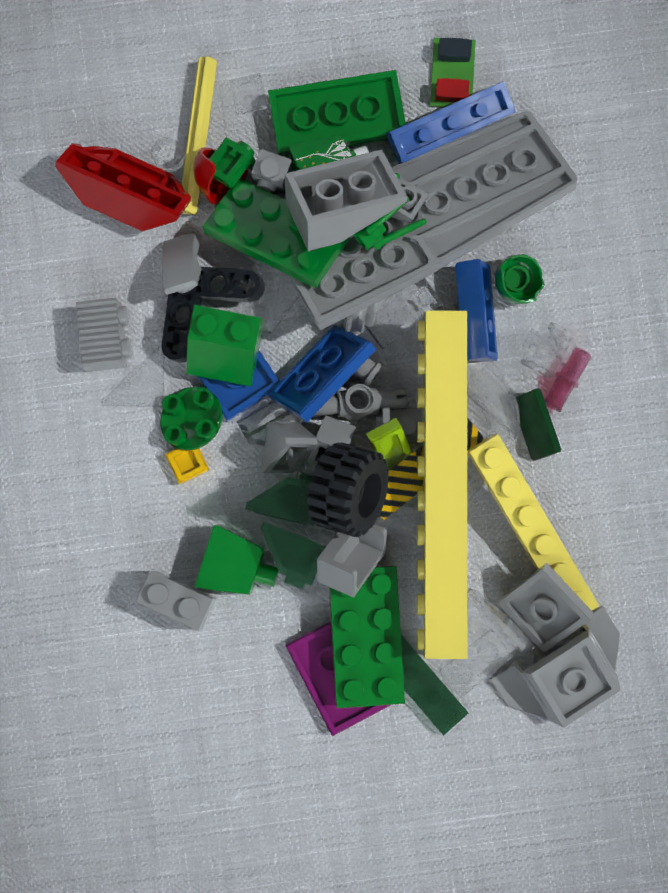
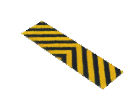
(403, 477)

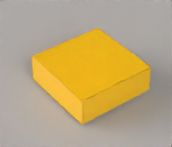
(187, 464)

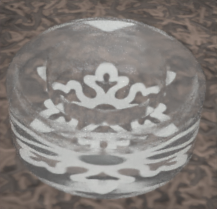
(168, 154)

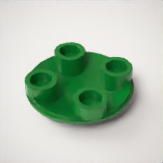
(190, 418)

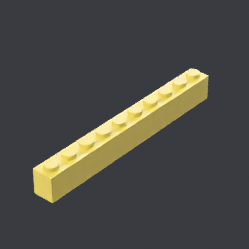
(444, 485)

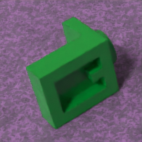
(232, 161)

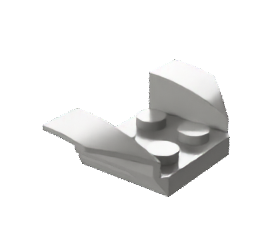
(569, 678)

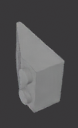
(341, 197)

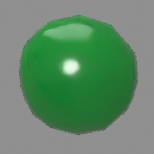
(519, 279)

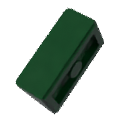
(537, 425)

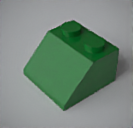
(223, 345)

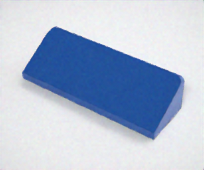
(476, 298)

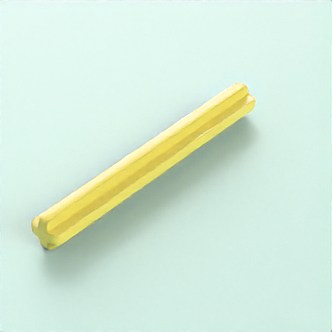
(198, 126)

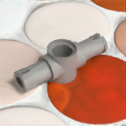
(372, 400)

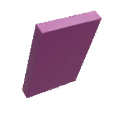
(314, 662)

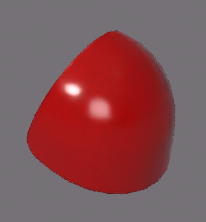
(204, 172)

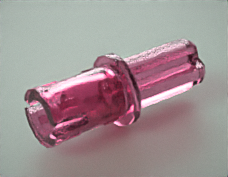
(567, 379)

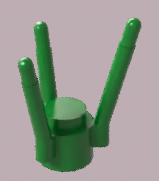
(373, 236)

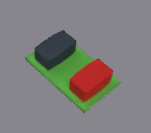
(452, 71)

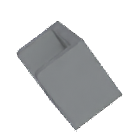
(350, 560)

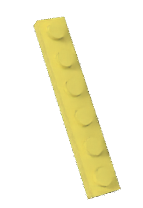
(526, 514)

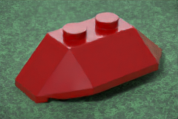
(123, 186)

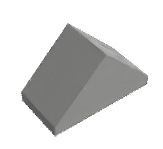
(286, 447)

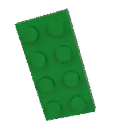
(352, 107)
(265, 230)
(368, 643)

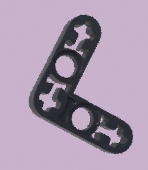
(196, 295)

